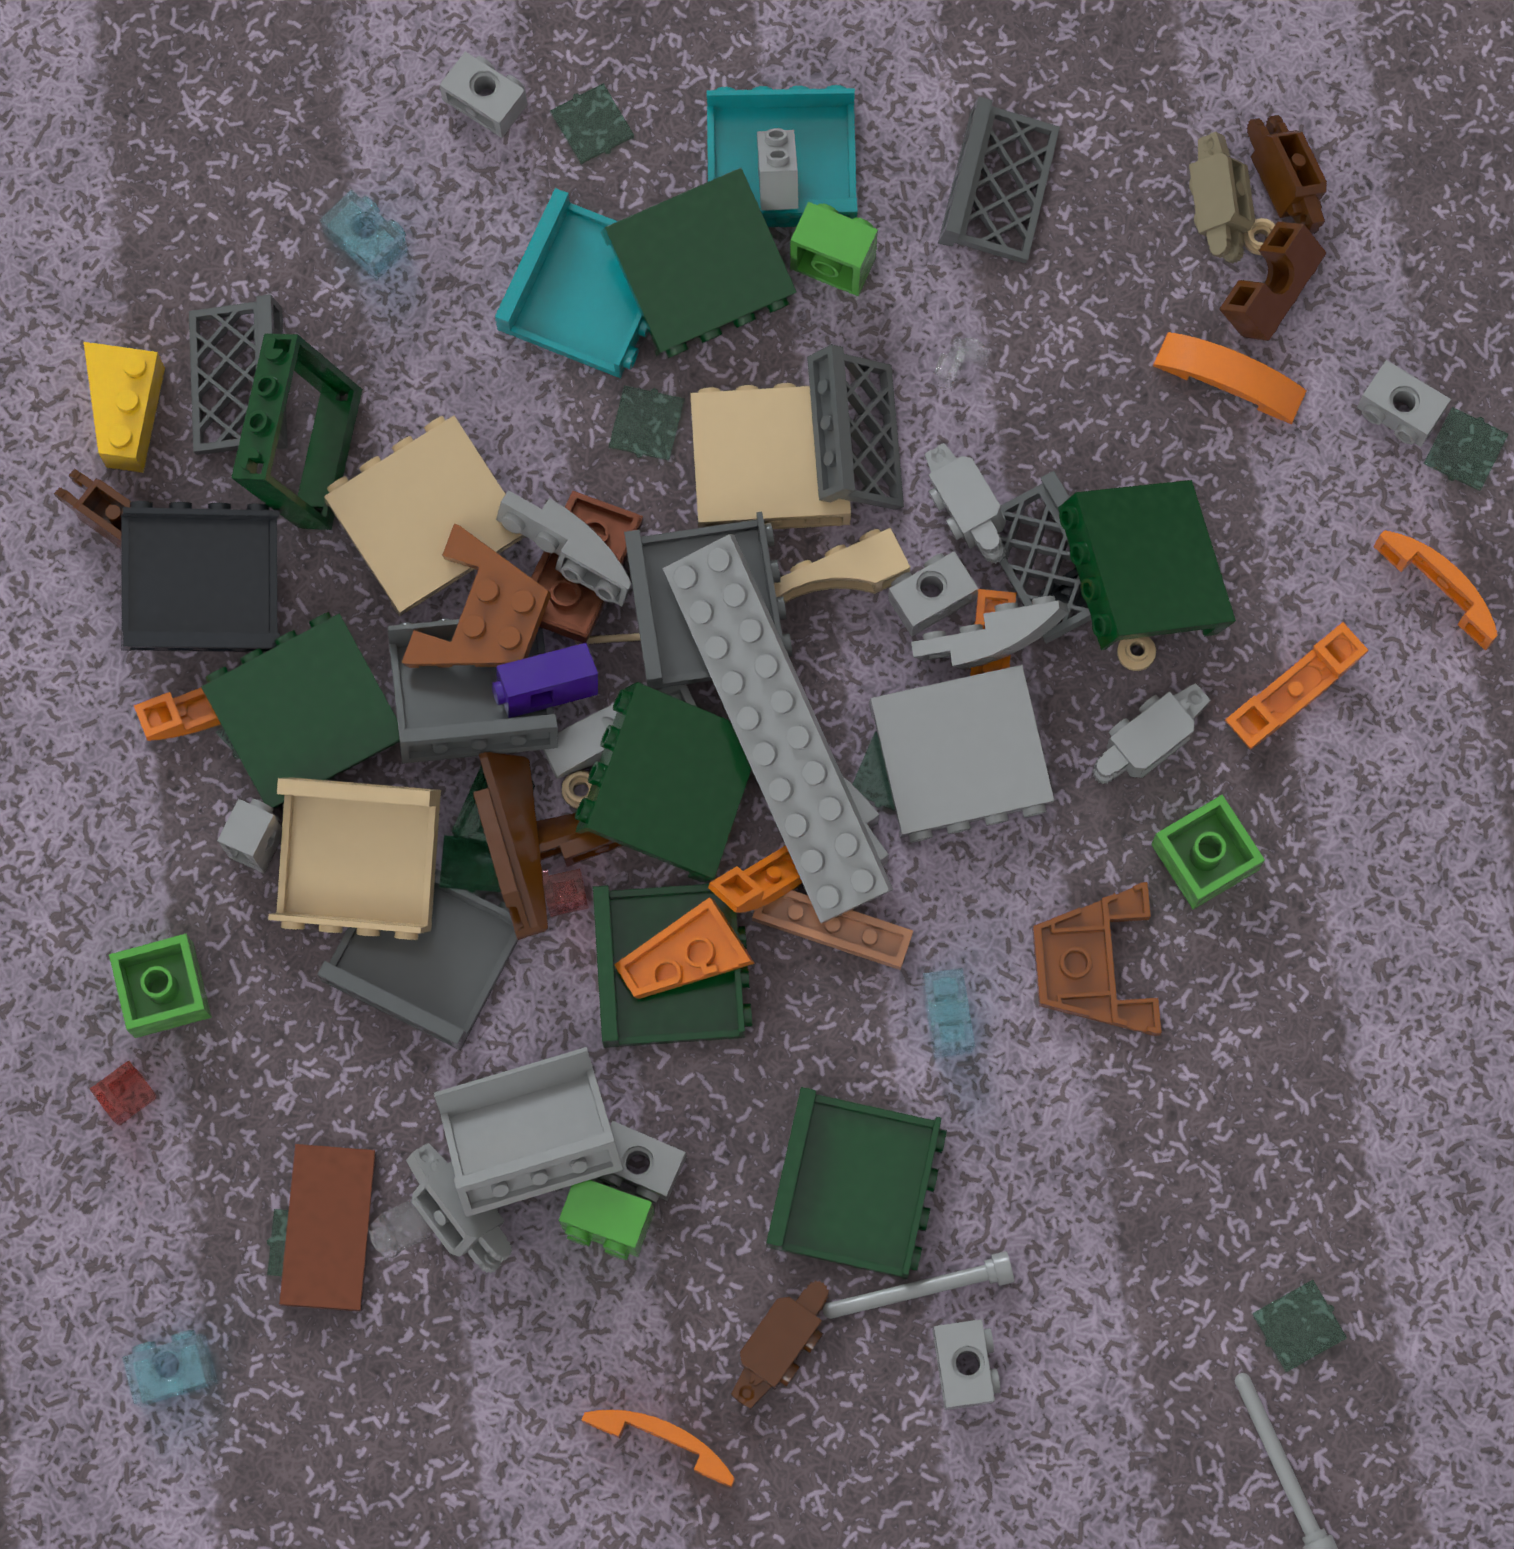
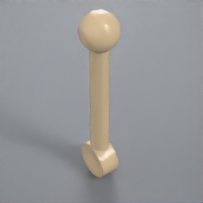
(611, 638)

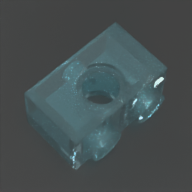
(373, 253)
(948, 1013)
(194, 1372)

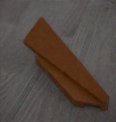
(559, 836)
(512, 838)

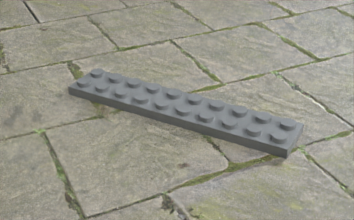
(777, 729)

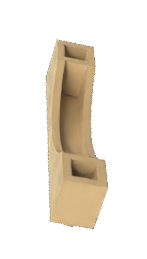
(862, 566)

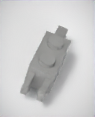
(968, 500)
(1152, 735)
(442, 1210)

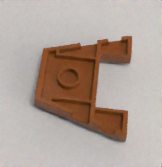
(497, 617)
(1078, 965)

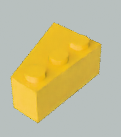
(124, 402)

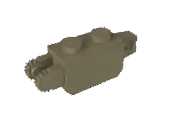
(1221, 198)

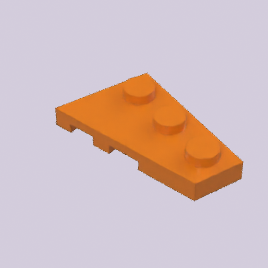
(684, 952)

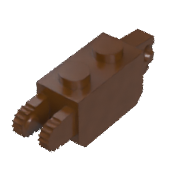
(1288, 171)
(98, 506)
(778, 1342)

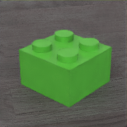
(833, 248)
(1207, 852)
(160, 986)
(606, 1217)

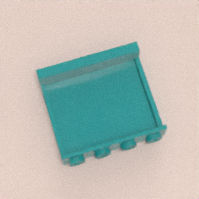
(823, 142)
(573, 292)

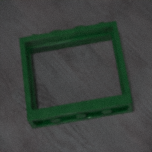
(330, 434)

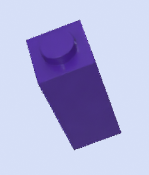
(546, 680)

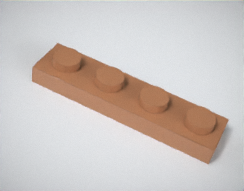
(848, 932)

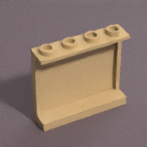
(759, 456)
(407, 506)
(357, 857)

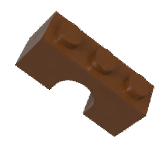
(1291, 260)

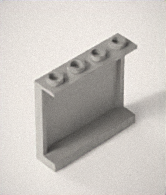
(962, 753)
(527, 1132)

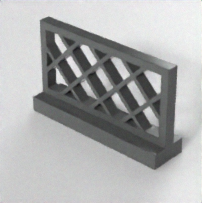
(972, 164)
(267, 320)
(835, 428)
(1052, 495)

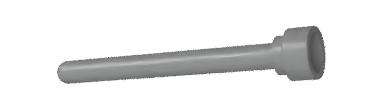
(996, 1270)
(1314, 1537)

